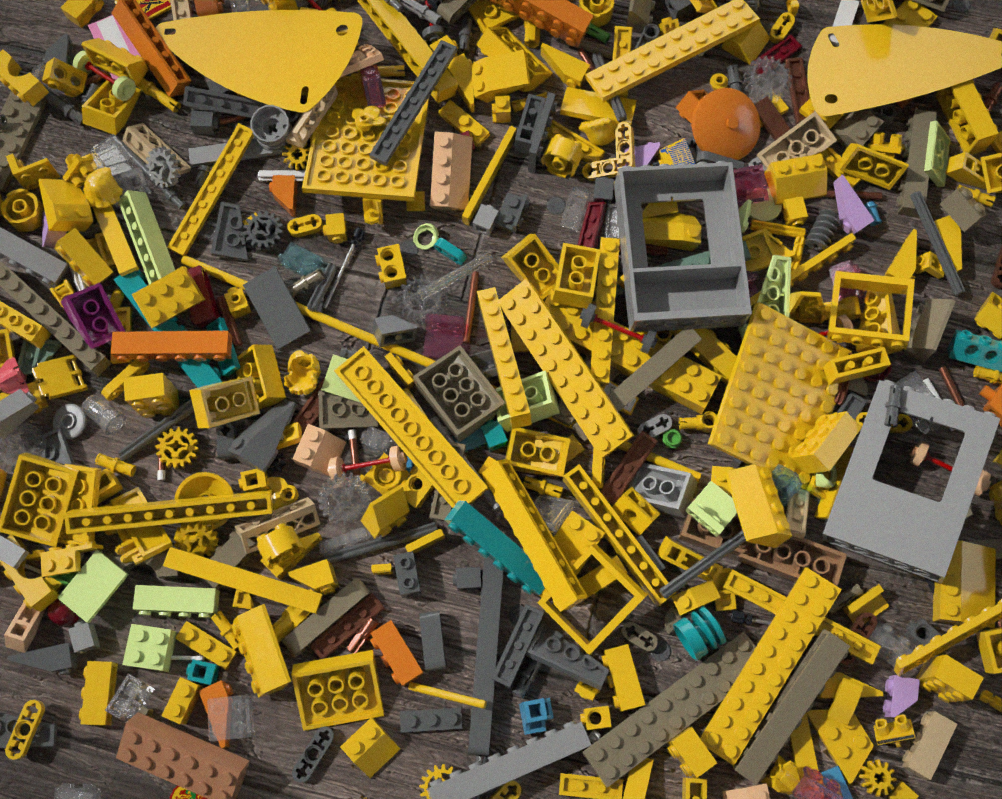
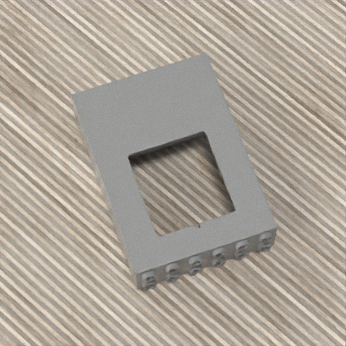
(690, 294)
(897, 524)

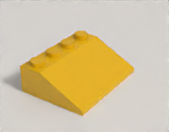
(38, 499)
(967, 584)
(346, 693)

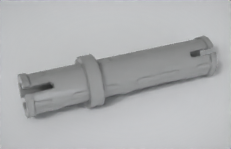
(423, 11)

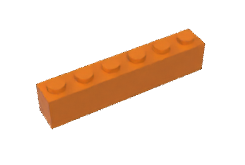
(151, 47)
(171, 345)

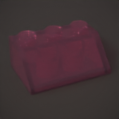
(750, 184)

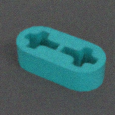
(450, 251)

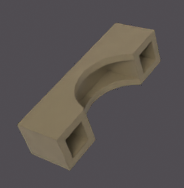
(155, 562)

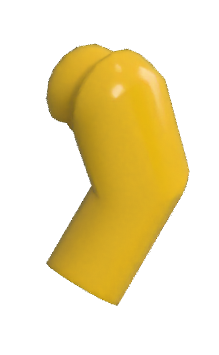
(117, 298)

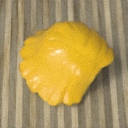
(599, 131)
(101, 188)

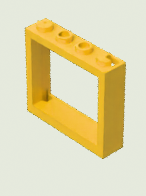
(871, 283)
(620, 575)

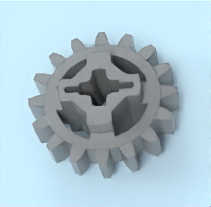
(163, 167)

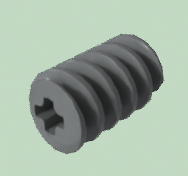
(823, 230)

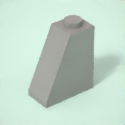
(15, 410)

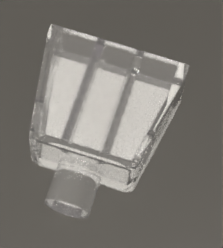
(111, 154)

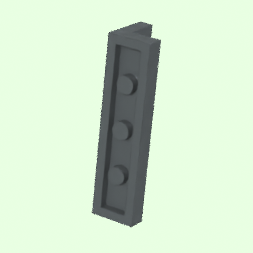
(517, 646)

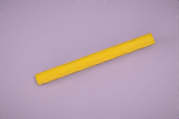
(447, 695)

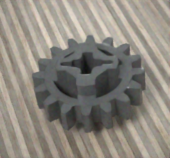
(269, 224)

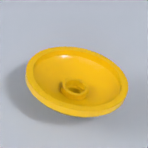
(202, 485)

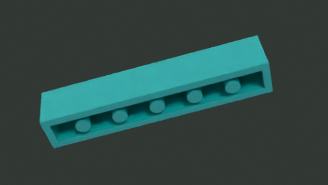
(495, 545)

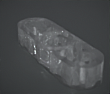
(344, 540)

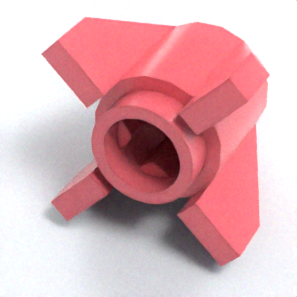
(11, 378)

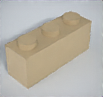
(929, 745)

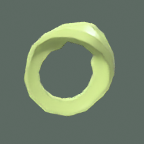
(423, 228)
(821, 481)

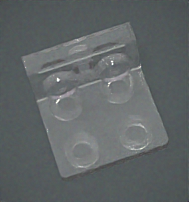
(231, 717)

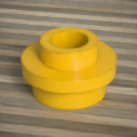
(716, 85)

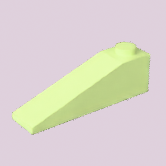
(776, 286)

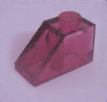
(372, 86)

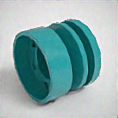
(696, 634)

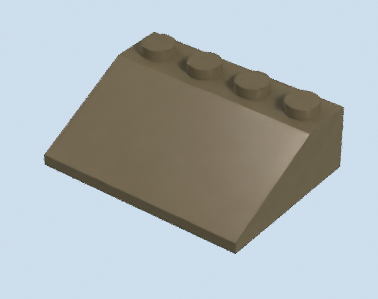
(458, 393)

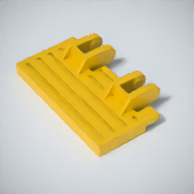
(138, 542)

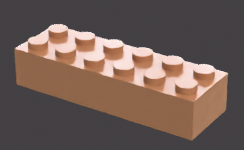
(181, 758)

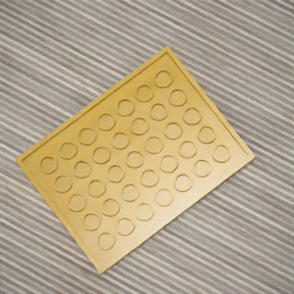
(340, 152)
(775, 392)

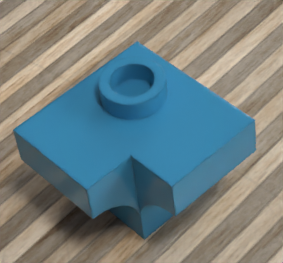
(534, 715)

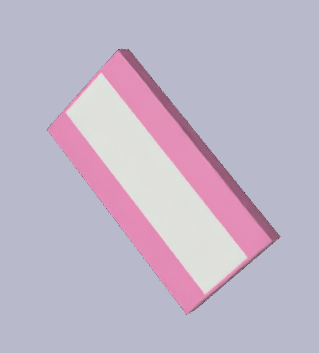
(111, 30)

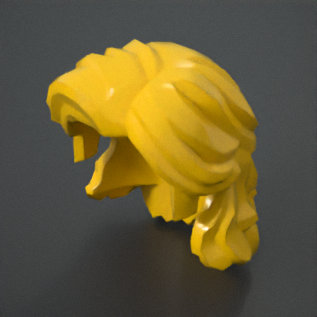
(303, 374)

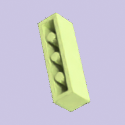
(176, 600)

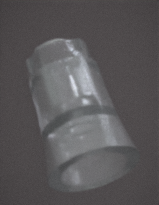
(103, 415)

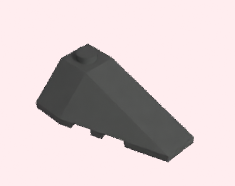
(259, 441)

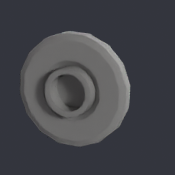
(71, 420)

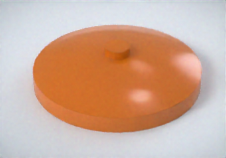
(726, 123)

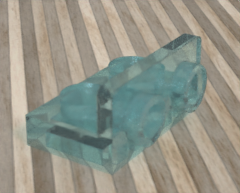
(300, 260)
(786, 482)

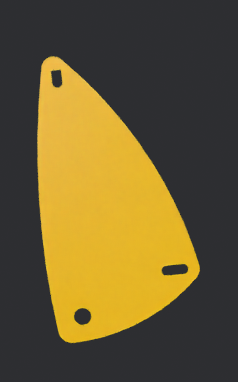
(268, 52)
(893, 64)

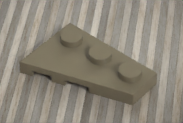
(343, 413)

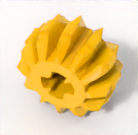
(293, 150)
(885, 775)

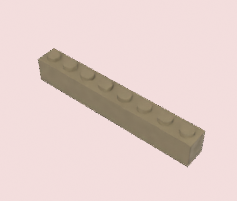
(52, 321)
(791, 706)

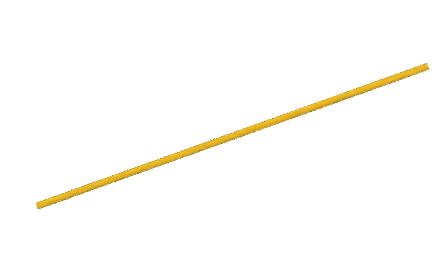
(399, 350)

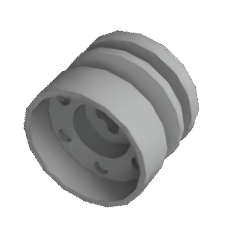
(270, 119)

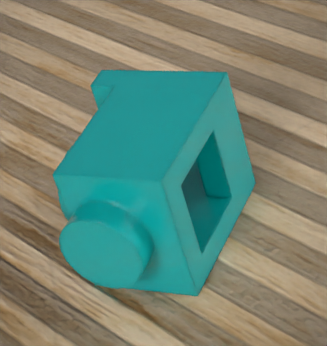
(194, 669)

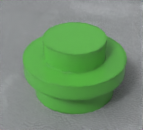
(672, 438)

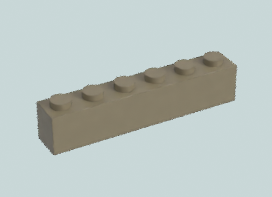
(914, 154)

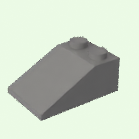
(665, 488)

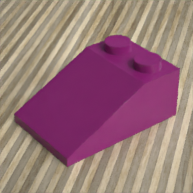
(92, 315)

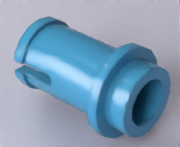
(872, 208)

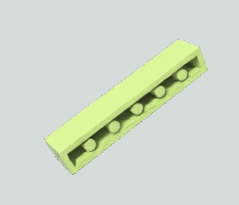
(146, 235)

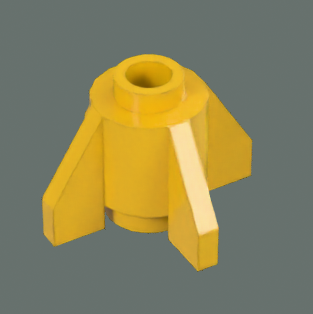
(783, 776)

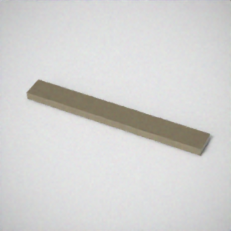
(650, 371)

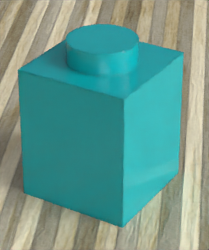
(494, 435)

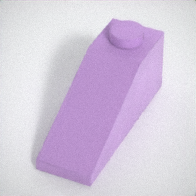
(851, 210)

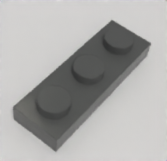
(431, 720)

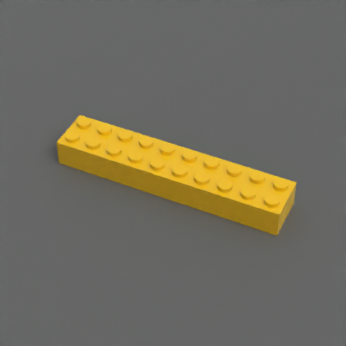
(682, 382)

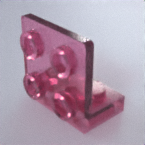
(442, 334)

